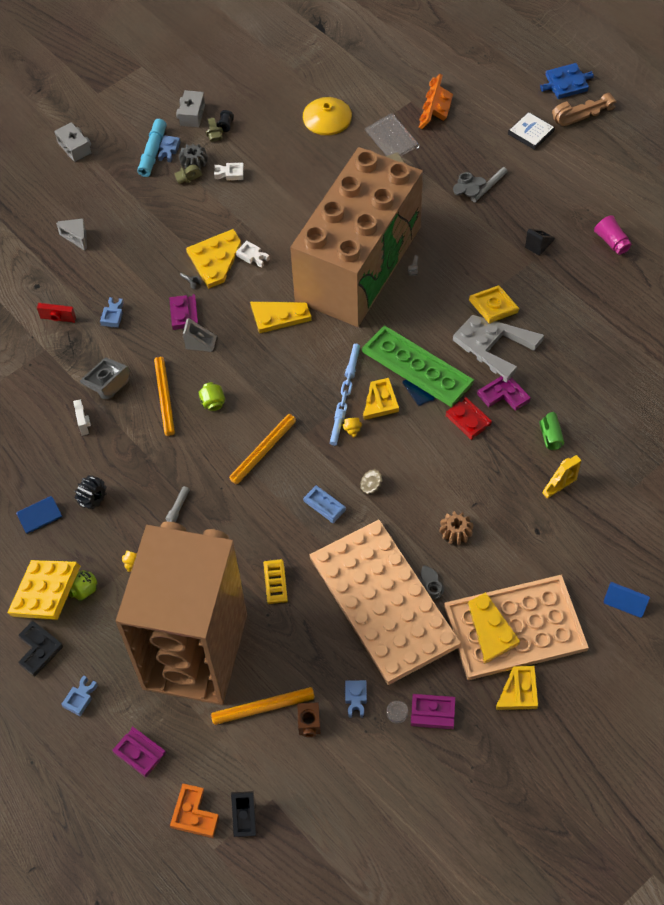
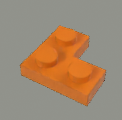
(188, 816)

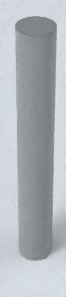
(490, 183)

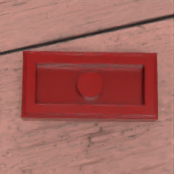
(56, 312)

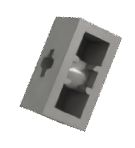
(191, 108)
(73, 141)

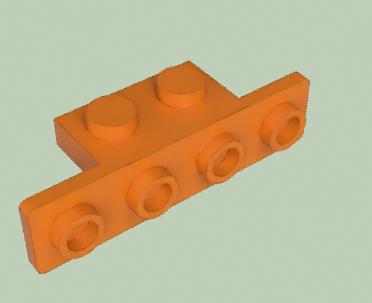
(437, 102)

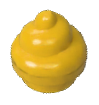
(352, 426)
(128, 559)

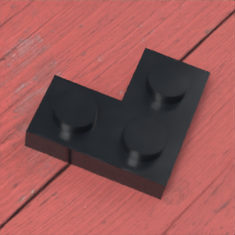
(42, 649)

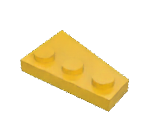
(278, 315)
(492, 630)

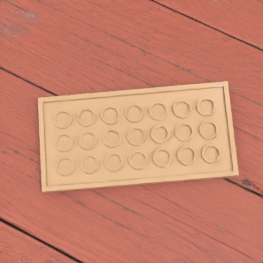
(384, 602)

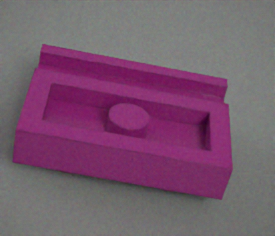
(182, 309)
(433, 711)
(139, 752)

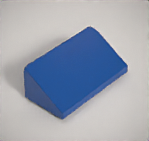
(39, 514)
(626, 600)

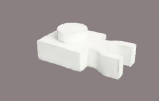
(231, 171)
(251, 252)
(83, 421)

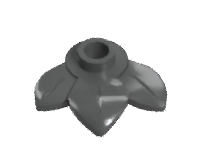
(468, 185)
(430, 581)

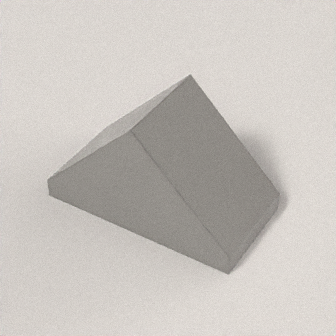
(73, 231)
(198, 337)

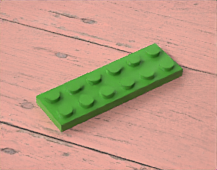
(418, 366)

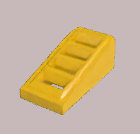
(272, 569)

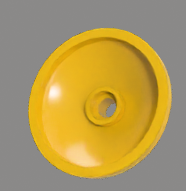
(327, 116)

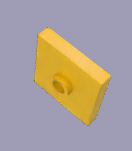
(493, 304)

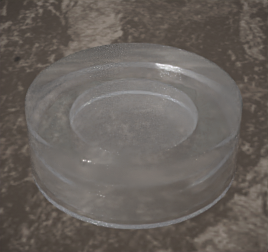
(397, 712)

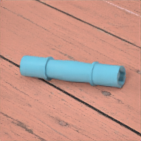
(152, 147)

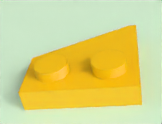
(380, 399)
(564, 476)
(519, 690)

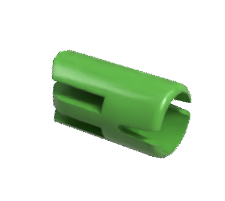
(551, 431)

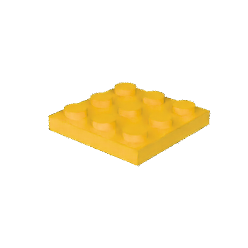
(44, 589)

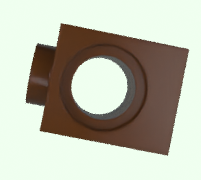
(305, 711)

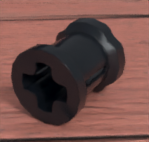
(225, 120)

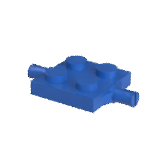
(566, 81)

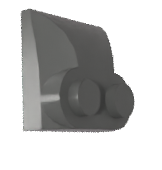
(107, 378)

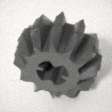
(193, 156)

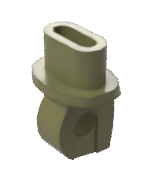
(214, 132)
(188, 174)

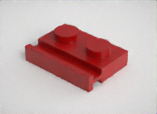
(468, 418)

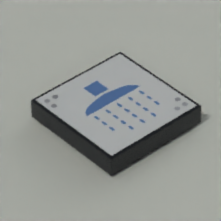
(531, 130)

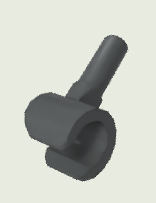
(191, 279)

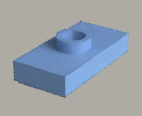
(324, 504)

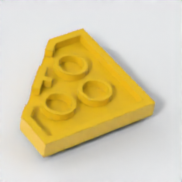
(215, 257)

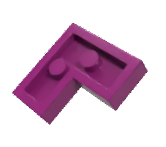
(509, 390)

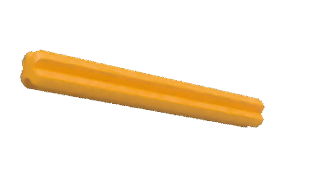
(164, 396)
(262, 449)
(262, 705)

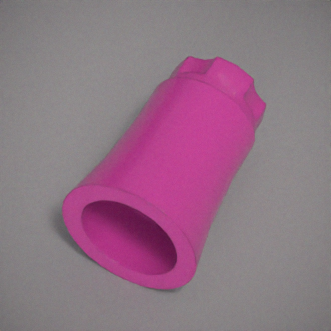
(613, 235)

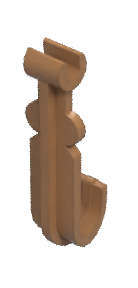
(566, 115)

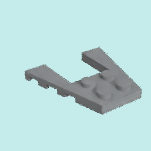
(479, 336)

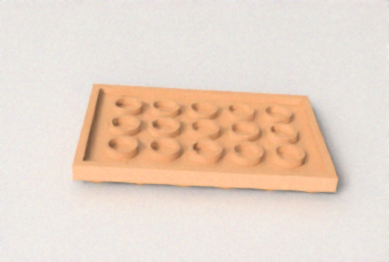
(537, 614)

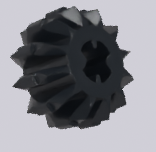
(90, 492)

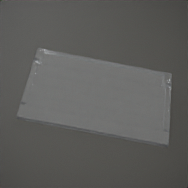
(391, 136)

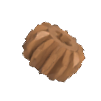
(456, 521)

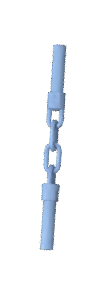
(340, 414)

